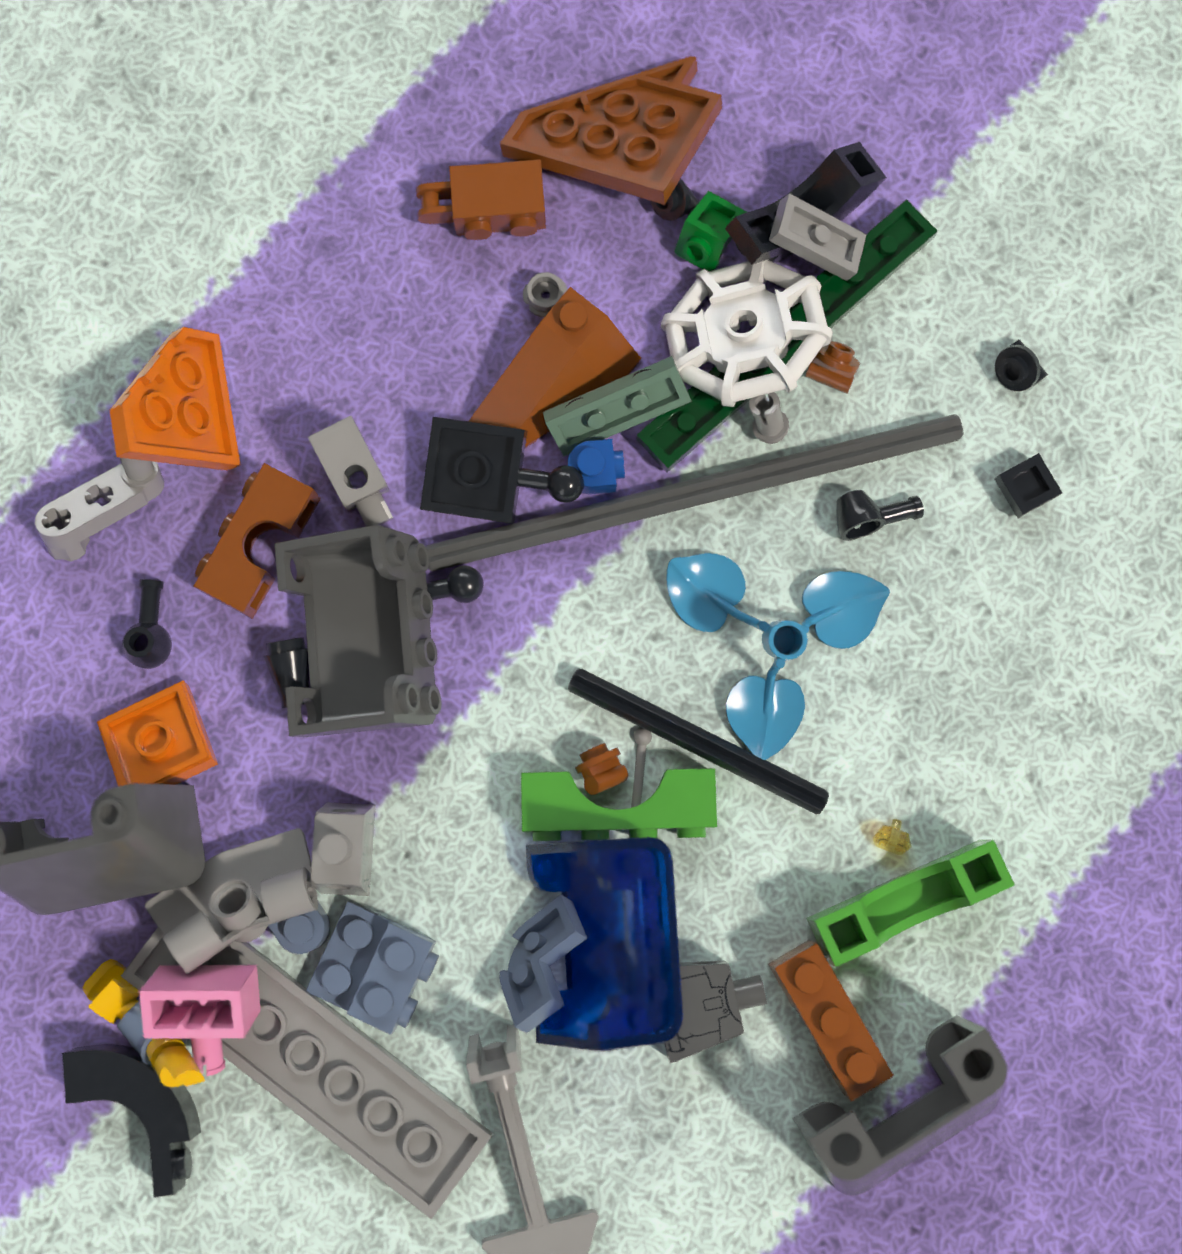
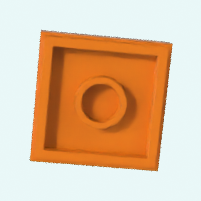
(158, 739)

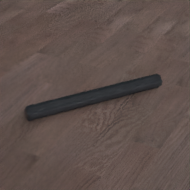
(698, 741)

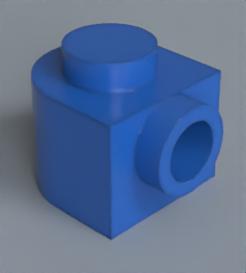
(598, 465)

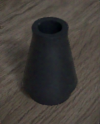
(288, 665)

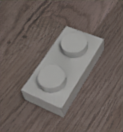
(817, 237)

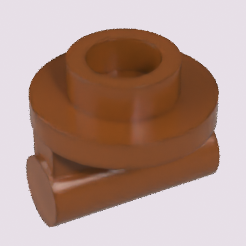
(834, 366)
(601, 769)

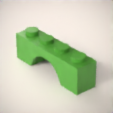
(681, 802)
(909, 899)

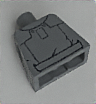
(712, 1007)

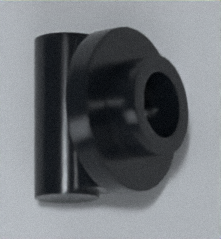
(680, 203)
(1018, 367)

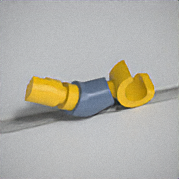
(117, 999)

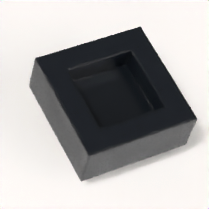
(1028, 485)

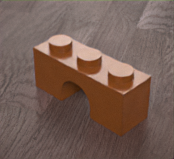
(269, 503)
(831, 1020)

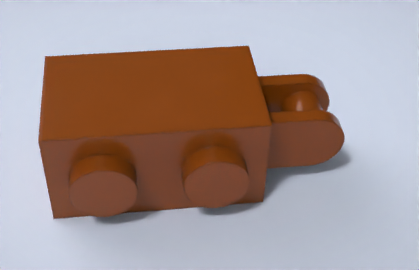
(487, 199)

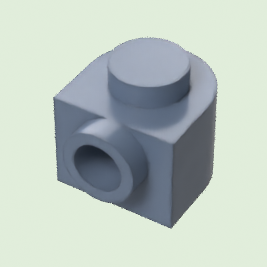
(303, 932)

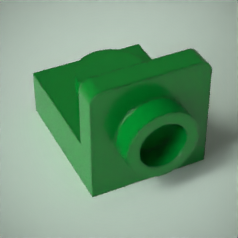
(704, 232)

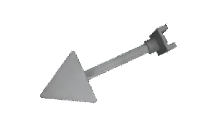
(564, 1235)

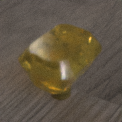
(892, 838)

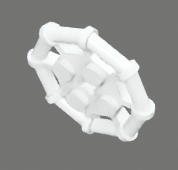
(752, 350)

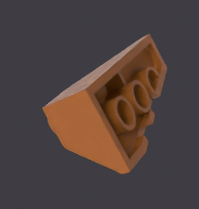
(563, 358)

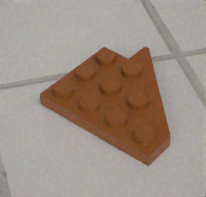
(623, 133)

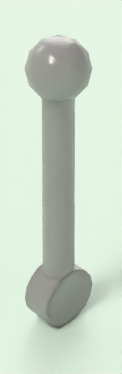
(642, 738)

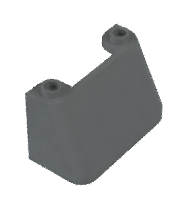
(140, 846)

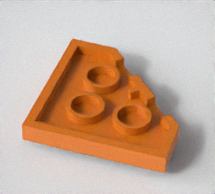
(179, 406)

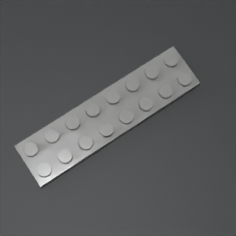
(342, 1082)

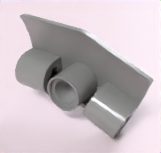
(236, 898)

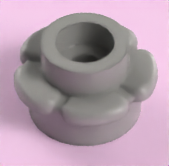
(543, 283)

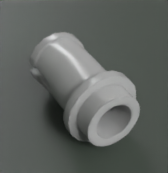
(769, 421)

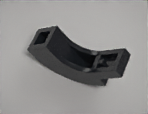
(834, 187)
(166, 1112)

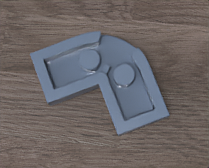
(529, 981)

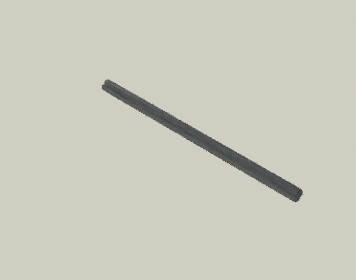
(694, 492)

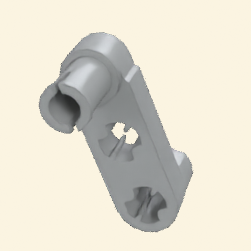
(75, 516)

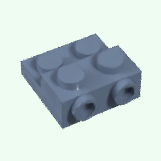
(373, 968)

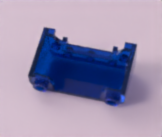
(628, 968)

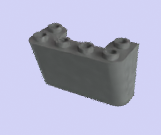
(363, 631)
(971, 1086)

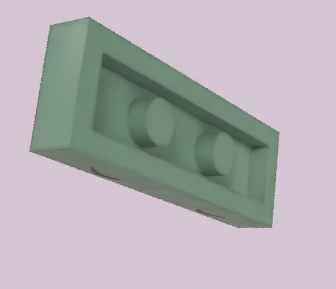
(617, 405)

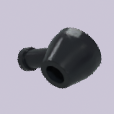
(858, 508)
(159, 640)

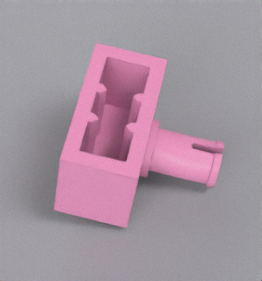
(201, 1006)

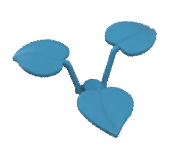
(770, 710)

